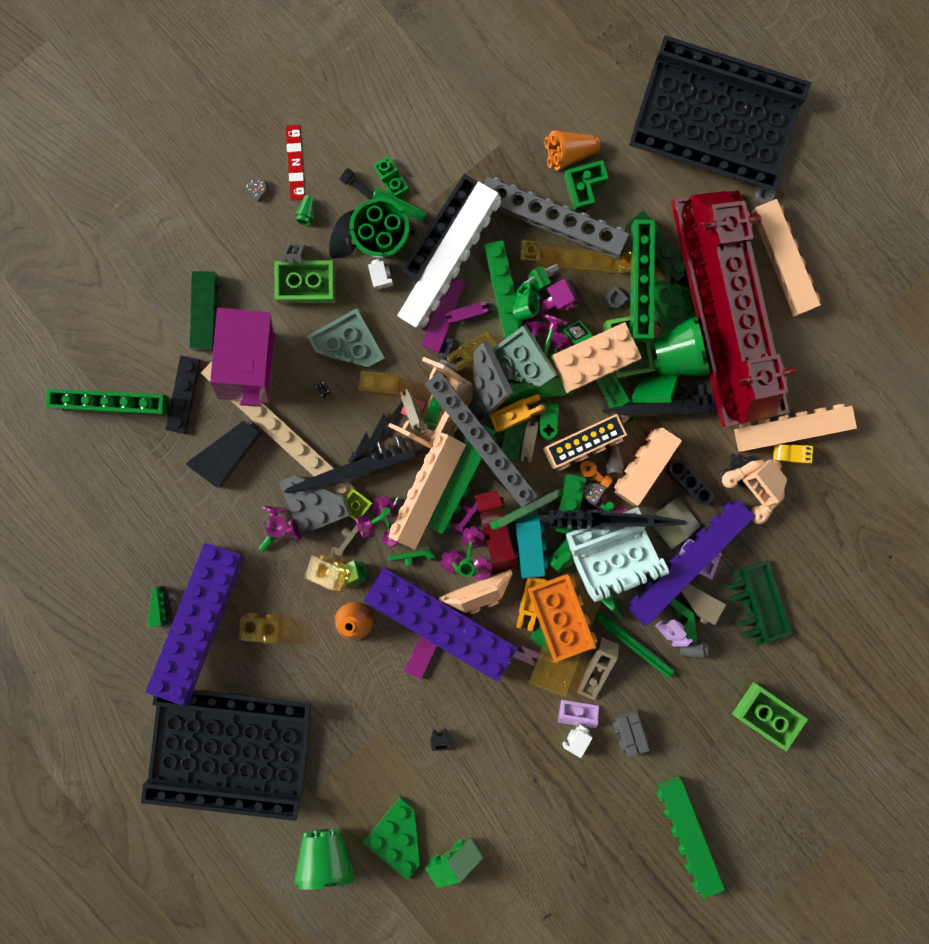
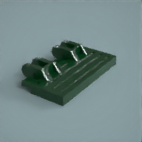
(763, 603)

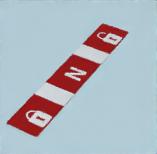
(295, 162)

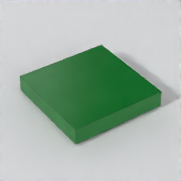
(655, 389)

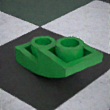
(390, 177)

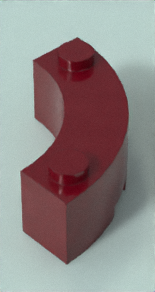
(499, 544)

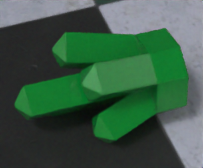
(561, 557)

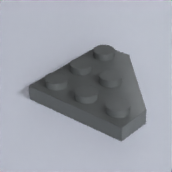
(489, 381)
(314, 507)

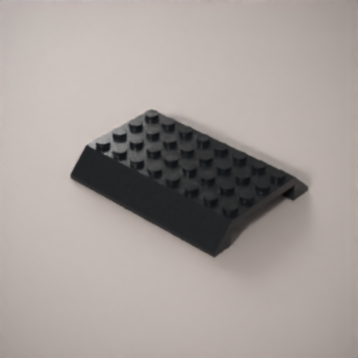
(719, 113)
(229, 755)

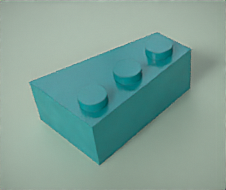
(531, 545)

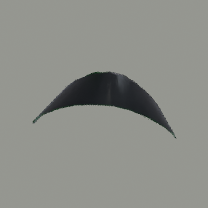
(340, 240)

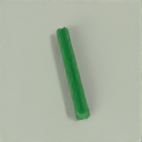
(634, 644)

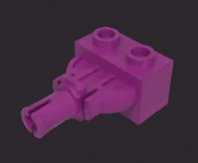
(563, 297)

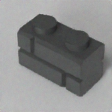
(631, 732)

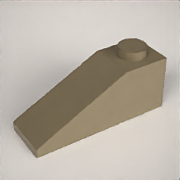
(702, 605)
(598, 668)

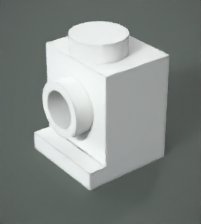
(380, 274)
(578, 740)

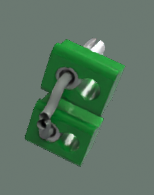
(540, 278)

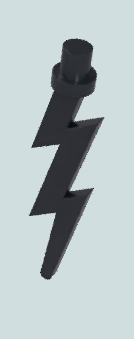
(383, 424)

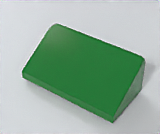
(614, 604)

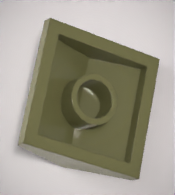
(676, 534)

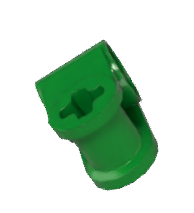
(526, 302)
(549, 418)

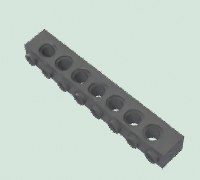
(612, 248)
(480, 439)

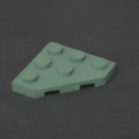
(347, 341)
(525, 358)

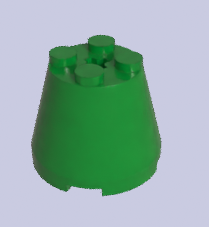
(379, 227)
(680, 350)
(323, 861)

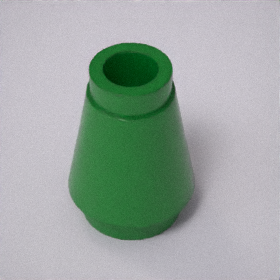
(305, 212)

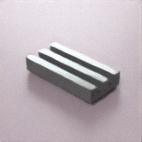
(296, 253)

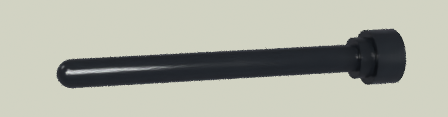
(348, 177)

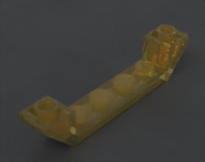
(574, 259)

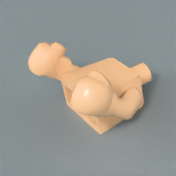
(764, 481)

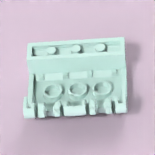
(614, 558)

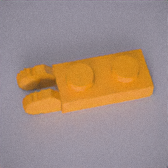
(515, 413)
(526, 605)

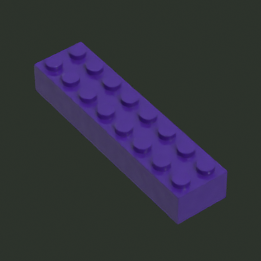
(195, 624)
(440, 624)

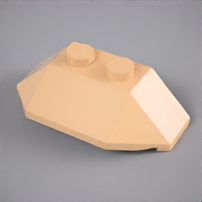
(478, 594)

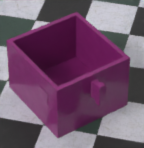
(243, 356)

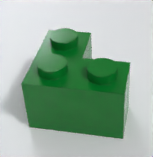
(581, 182)
(454, 864)

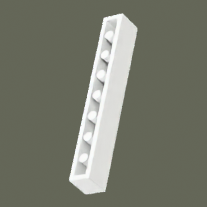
(450, 255)

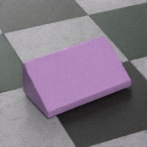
(578, 713)

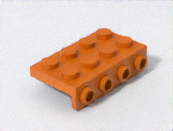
(562, 617)

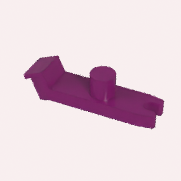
(469, 312)
(469, 511)

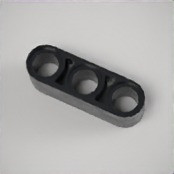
(698, 486)

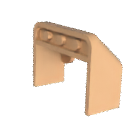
(444, 423)

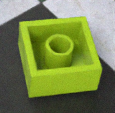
(358, 504)

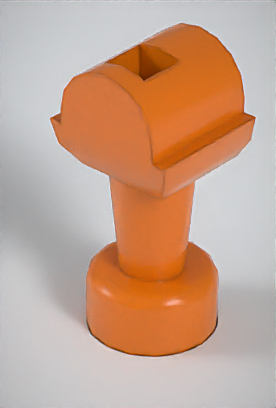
(589, 468)

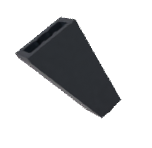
(225, 454)

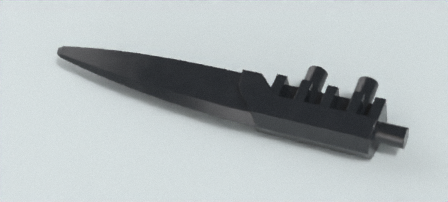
(695, 404)
(362, 468)
(599, 519)

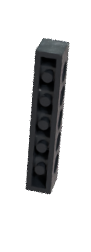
(438, 229)

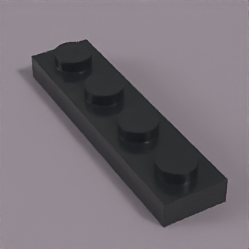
(183, 394)

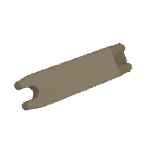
(413, 412)
(529, 439)
(349, 536)

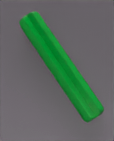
(409, 209)

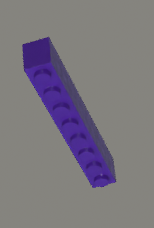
(690, 562)

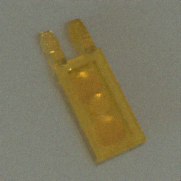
(467, 350)

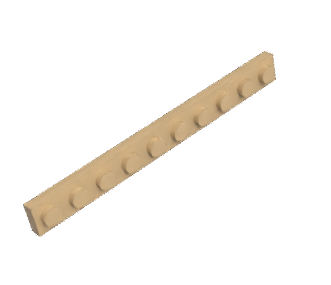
(288, 440)

